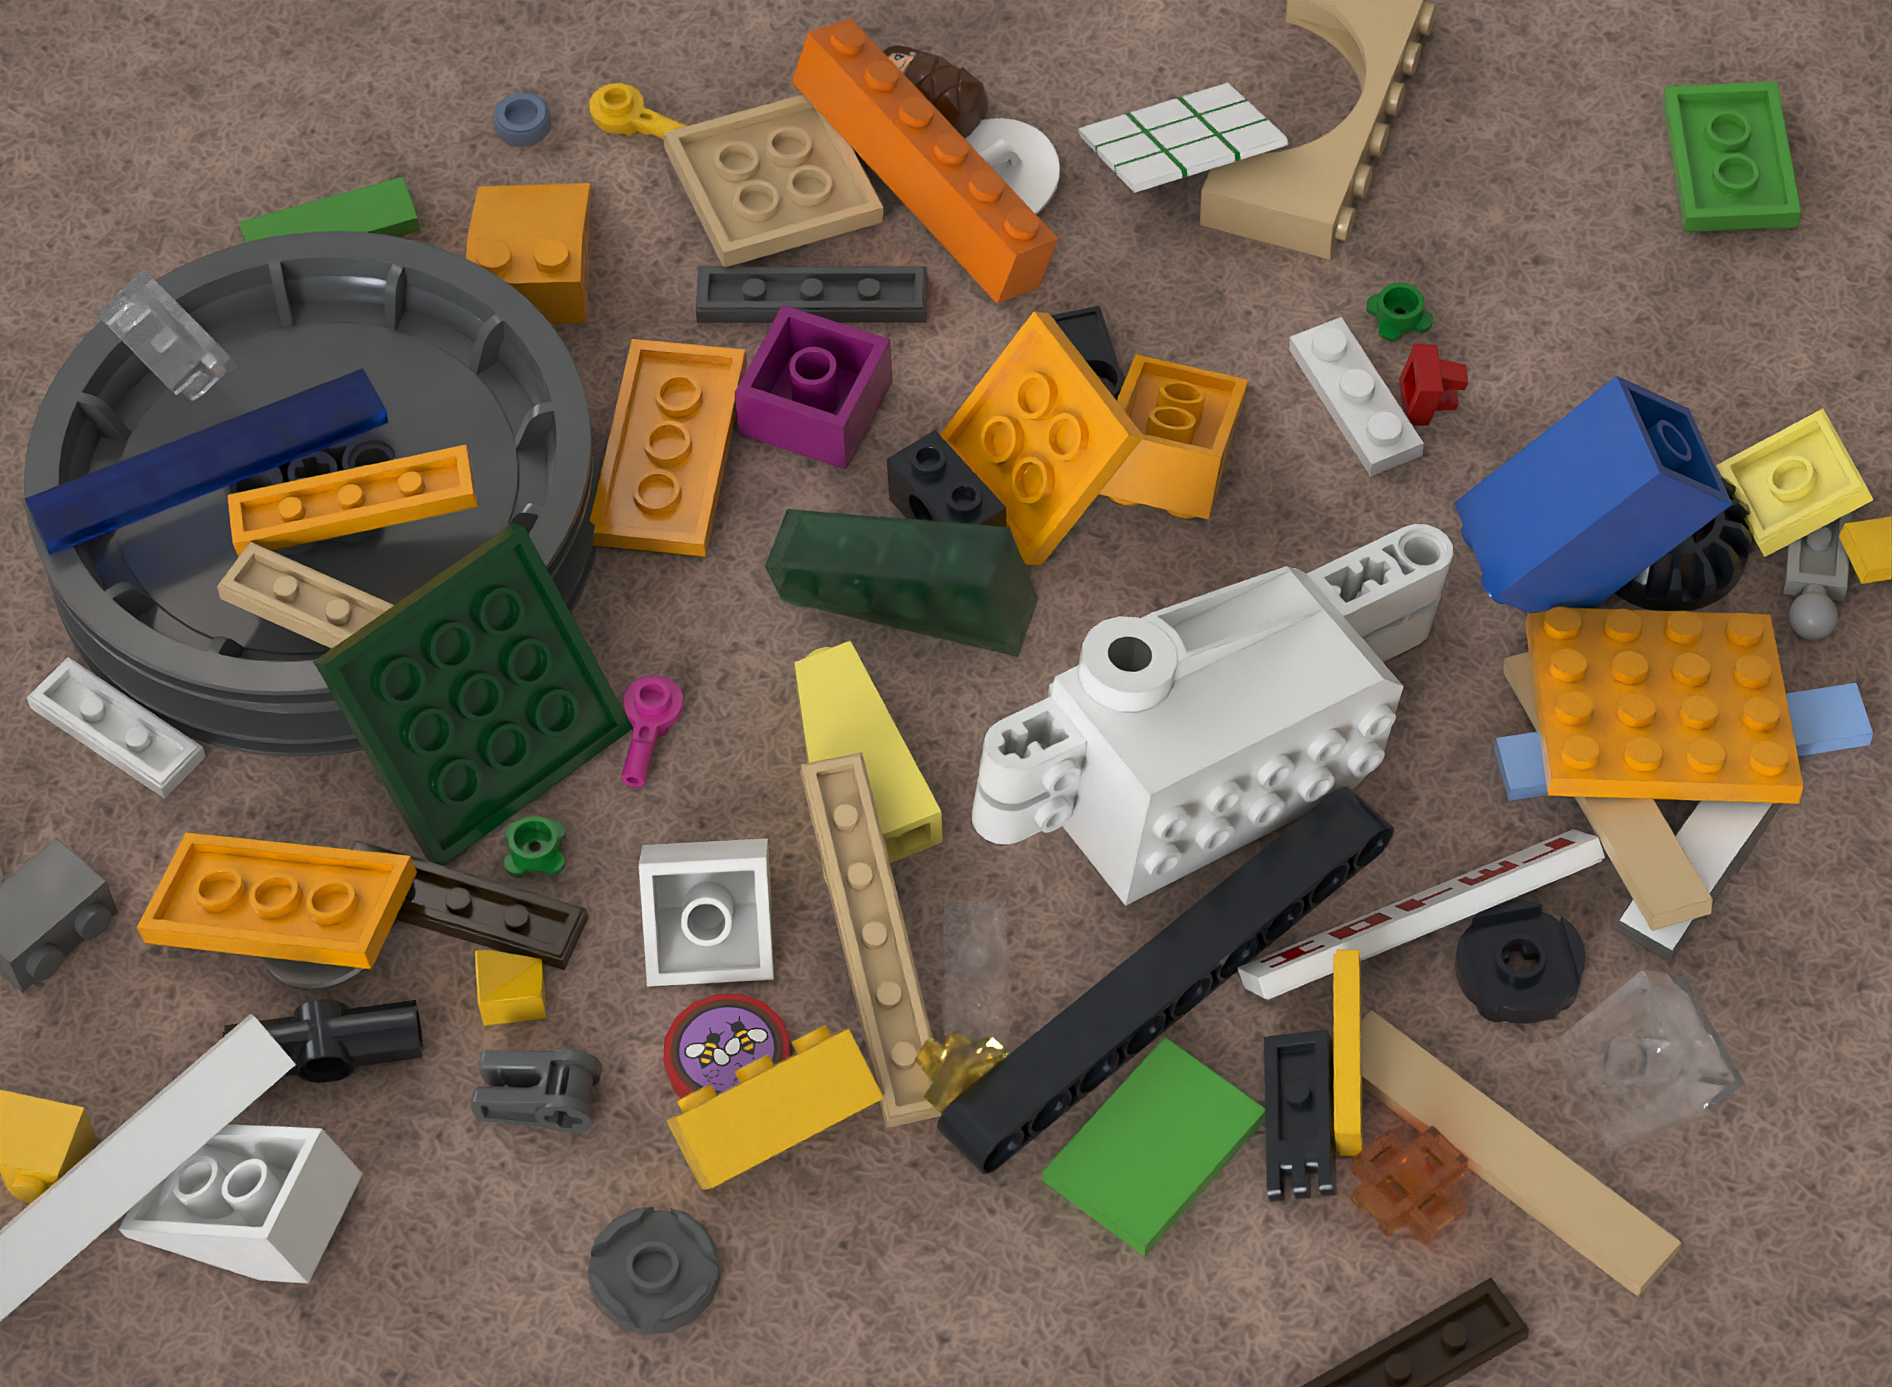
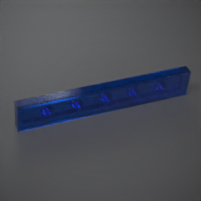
(206, 461)

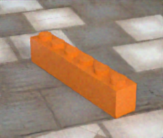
(924, 160)

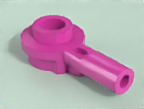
(651, 707)

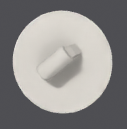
(1020, 158)

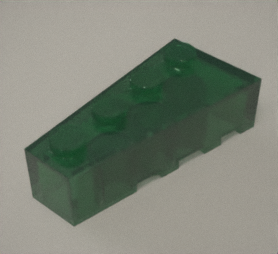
(907, 575)

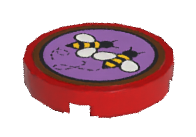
(720, 1037)

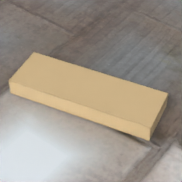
(298, 596)

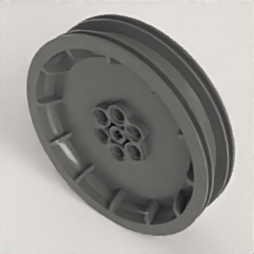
(454, 367)

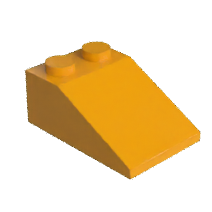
(536, 244)
(1187, 435)

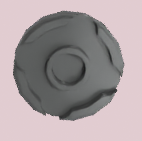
(656, 1292)

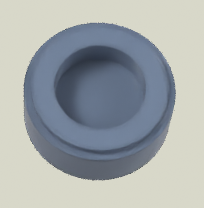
(522, 119)

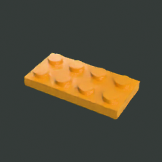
(668, 447)
(278, 900)

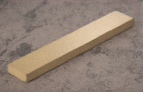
(1633, 837)
(871, 932)
(1514, 1158)

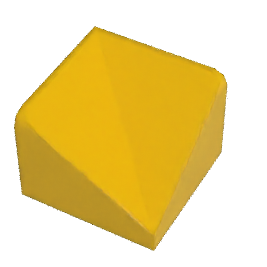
(509, 987)

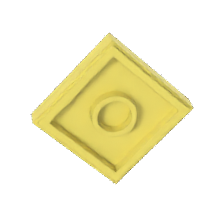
(1795, 482)

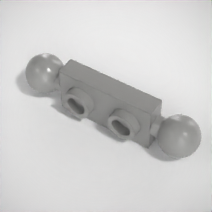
(1818, 575)

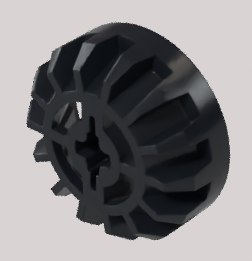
(1699, 572)

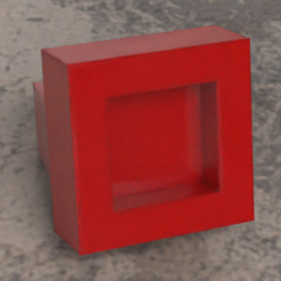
(1430, 384)

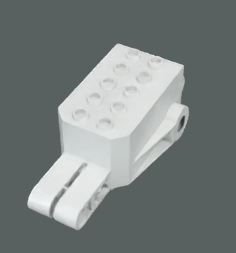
(1215, 715)

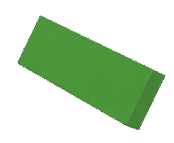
(371, 209)

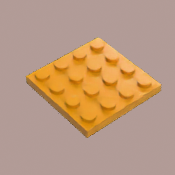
(1662, 705)

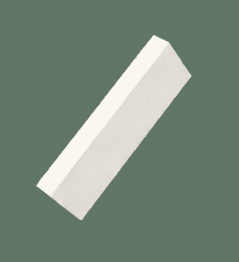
(116, 727)

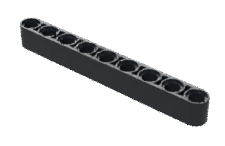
(1163, 980)

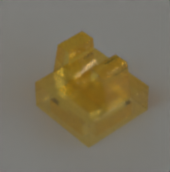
(956, 1065)

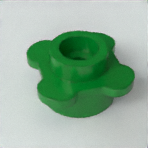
(1399, 298)
(532, 831)

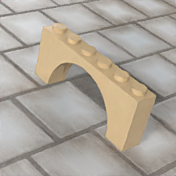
(1307, 192)

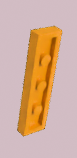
(353, 500)

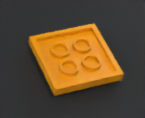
(1042, 435)

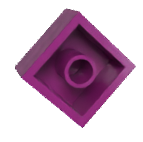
(814, 386)

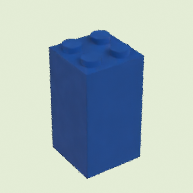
(1592, 501)

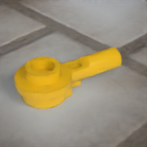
(621, 110)

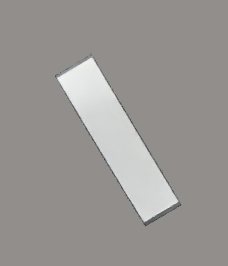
(1717, 842)

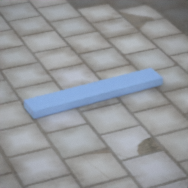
(1820, 721)

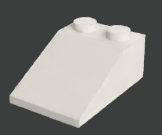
(251, 1202)

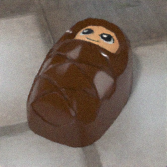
(946, 86)

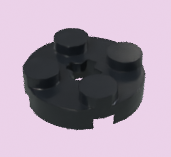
(1514, 995)

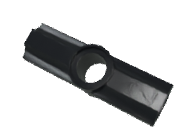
(331, 1039)

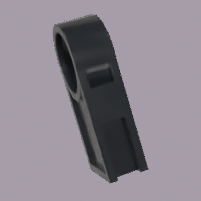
(1091, 338)

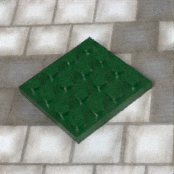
(474, 694)

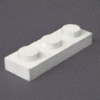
(1356, 396)

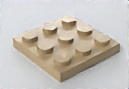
(771, 179)

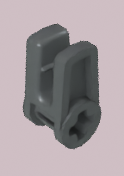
(537, 1088)

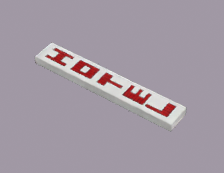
(1423, 912)

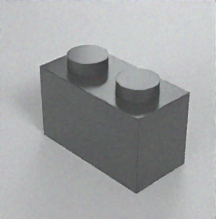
(48, 913)

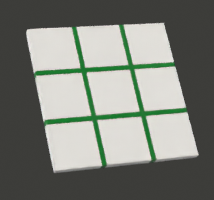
(1182, 137)

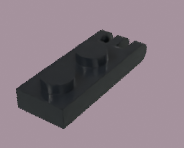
(1299, 1113)

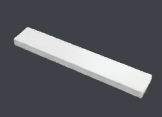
(136, 1158)

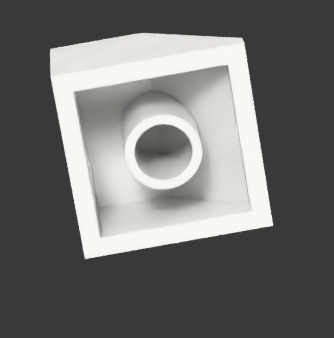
(706, 912)

